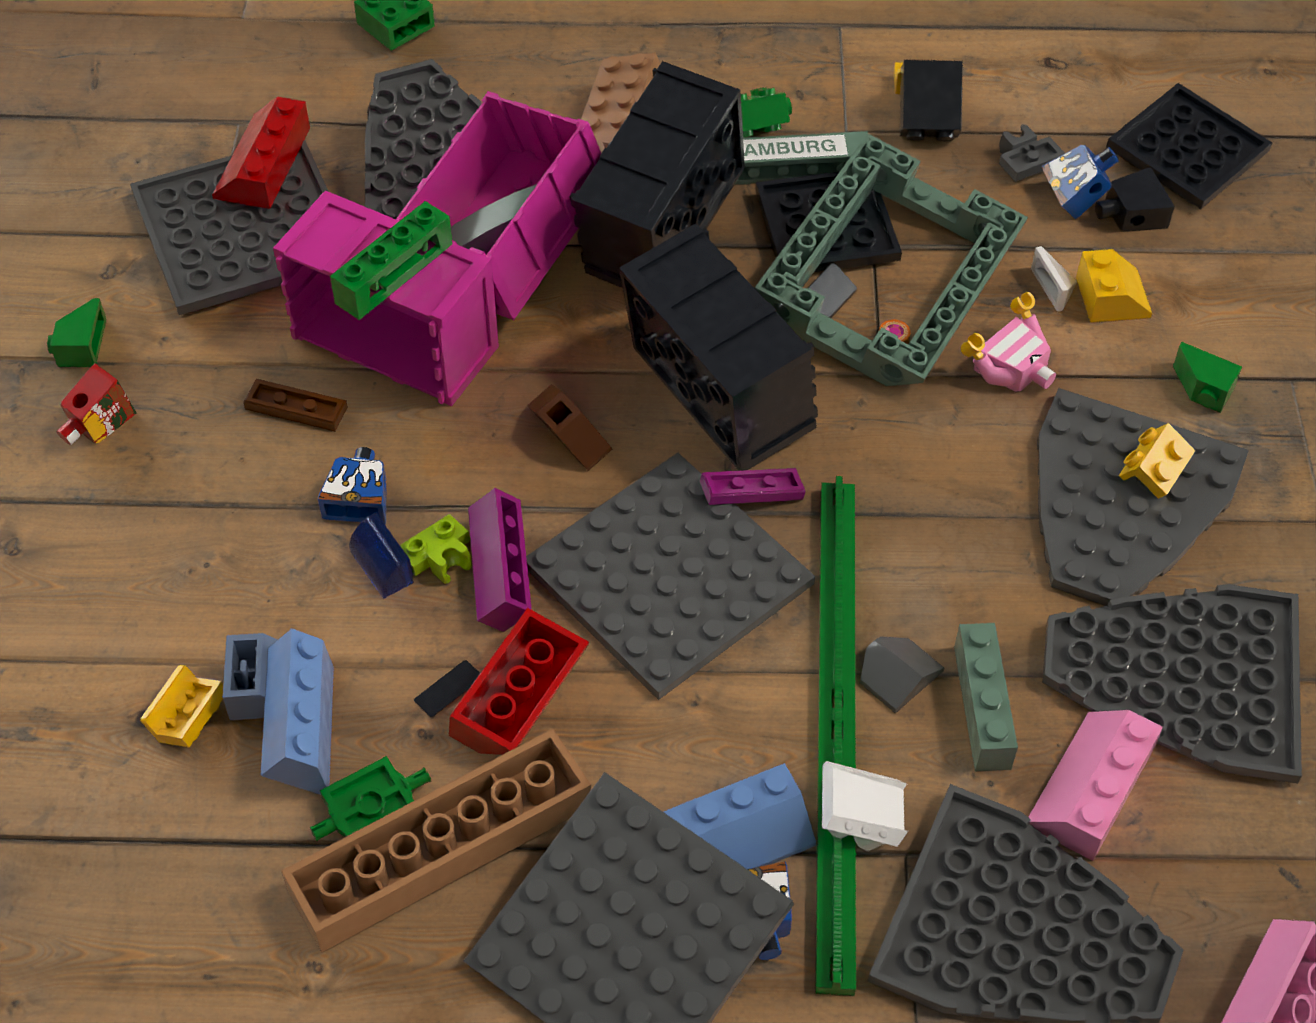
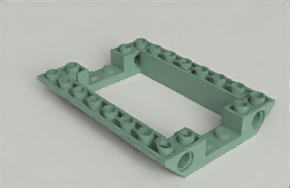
(892, 174)

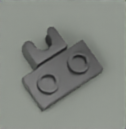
(1025, 155)

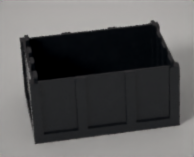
(660, 170)
(720, 347)

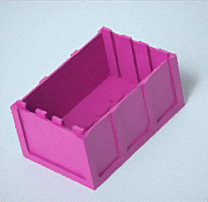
(503, 152)
(423, 335)

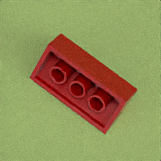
(265, 154)
(516, 685)

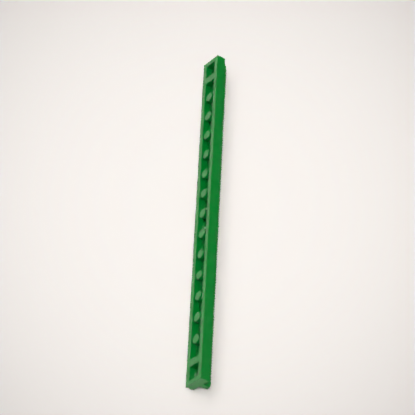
(836, 677)

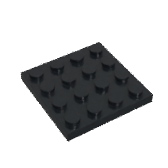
(1189, 145)
(864, 241)

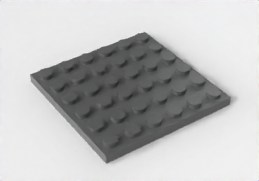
(215, 246)
(668, 575)
(628, 920)

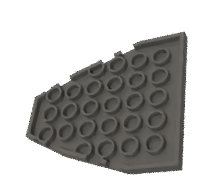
(409, 130)
(1111, 533)
(1199, 664)
(1019, 928)

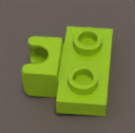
(439, 548)

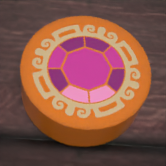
(898, 328)

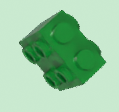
(394, 20)
(764, 110)

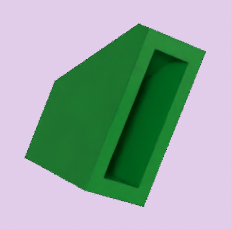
(78, 336)
(1206, 376)

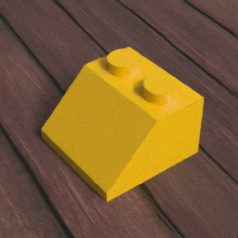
(1111, 287)

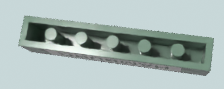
(797, 155)

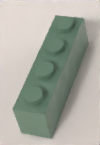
(985, 697)

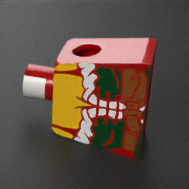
(95, 407)

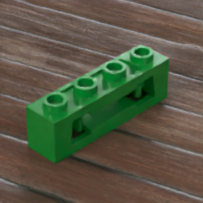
(391, 260)

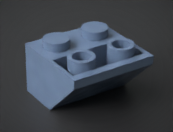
(246, 675)

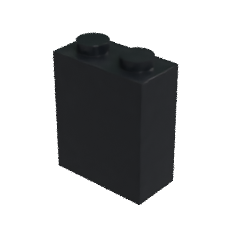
(931, 99)

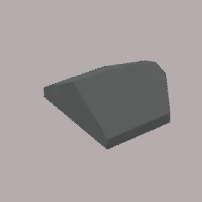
(897, 670)

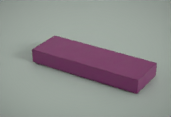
(752, 486)

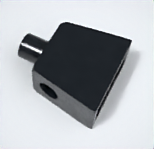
(1137, 203)

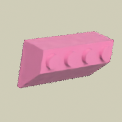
(1094, 779)
(1280, 978)

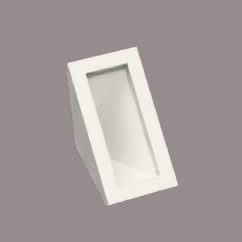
(1053, 278)

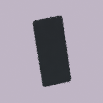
(447, 688)

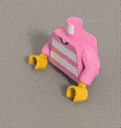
(1015, 352)

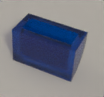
(381, 556)

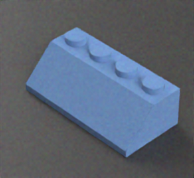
(298, 712)
(752, 819)

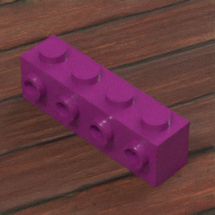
(499, 560)

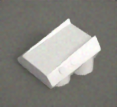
(862, 806)

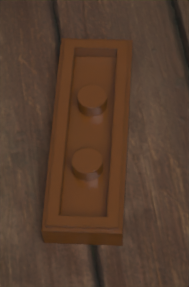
(295, 405)

